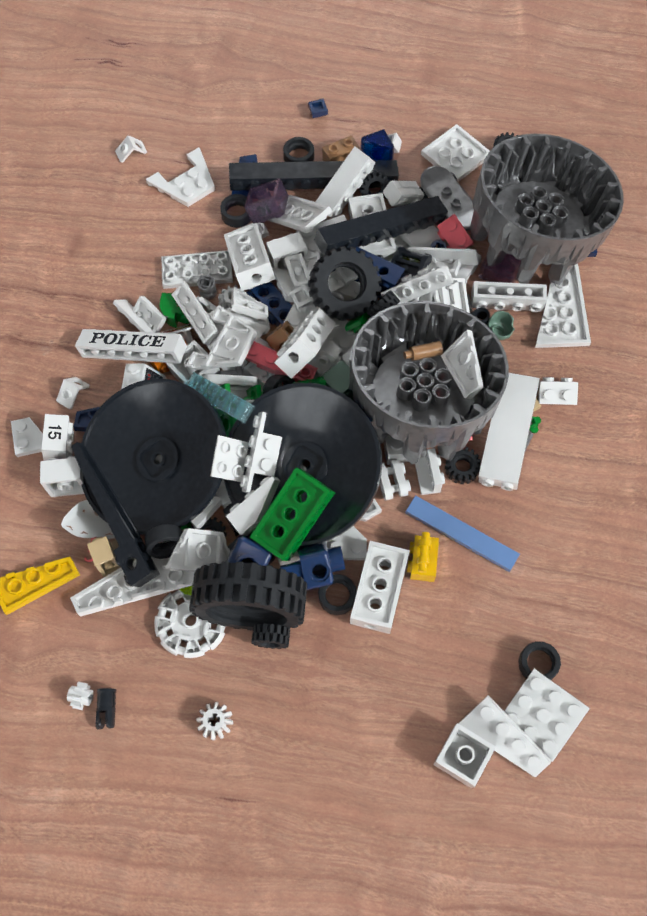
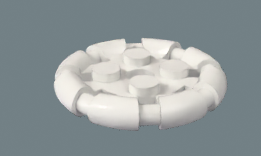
(181, 631)

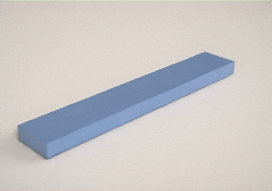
(462, 533)

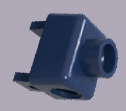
(248, 548)
(317, 564)

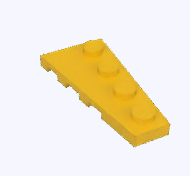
(29, 585)

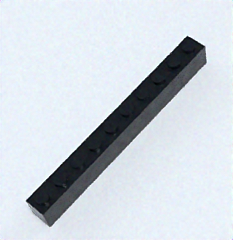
(298, 174)

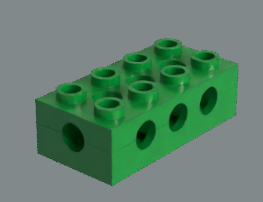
(279, 514)

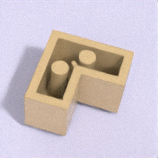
(103, 555)

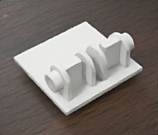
(229, 458)

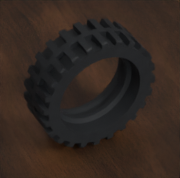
(248, 595)

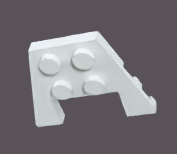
(189, 186)
(230, 345)

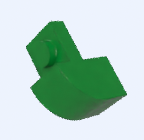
(171, 310)

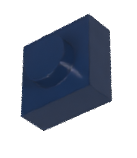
(318, 108)

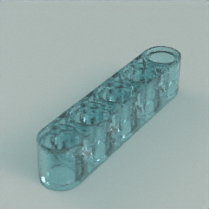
(221, 398)

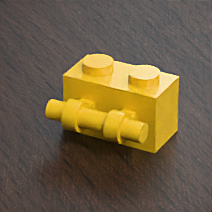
(424, 557)

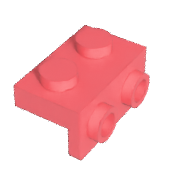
(454, 233)

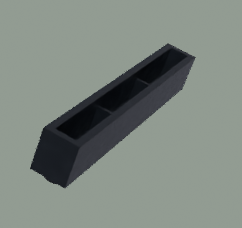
(381, 225)

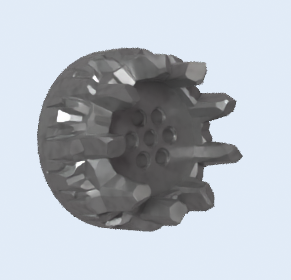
(544, 203)
(393, 386)

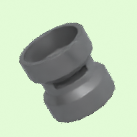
(207, 287)

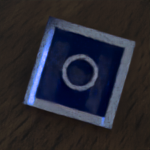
(377, 146)

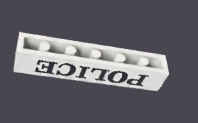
(131, 345)

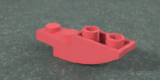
(265, 359)

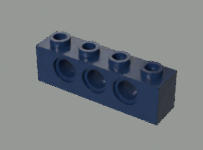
(271, 298)

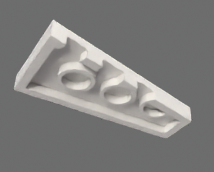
(500, 730)

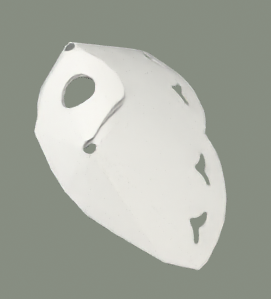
(86, 522)

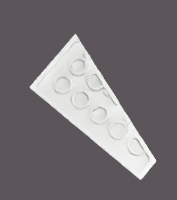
(564, 315)
(115, 591)

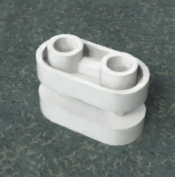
(401, 485)

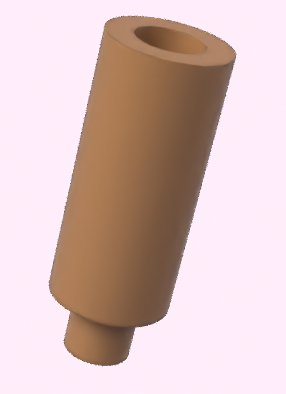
(424, 351)

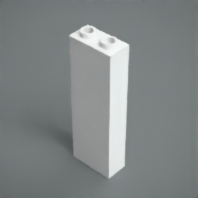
(509, 433)

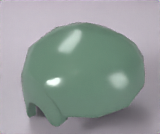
(501, 324)

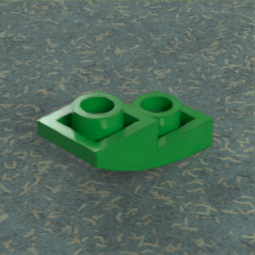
(356, 324)

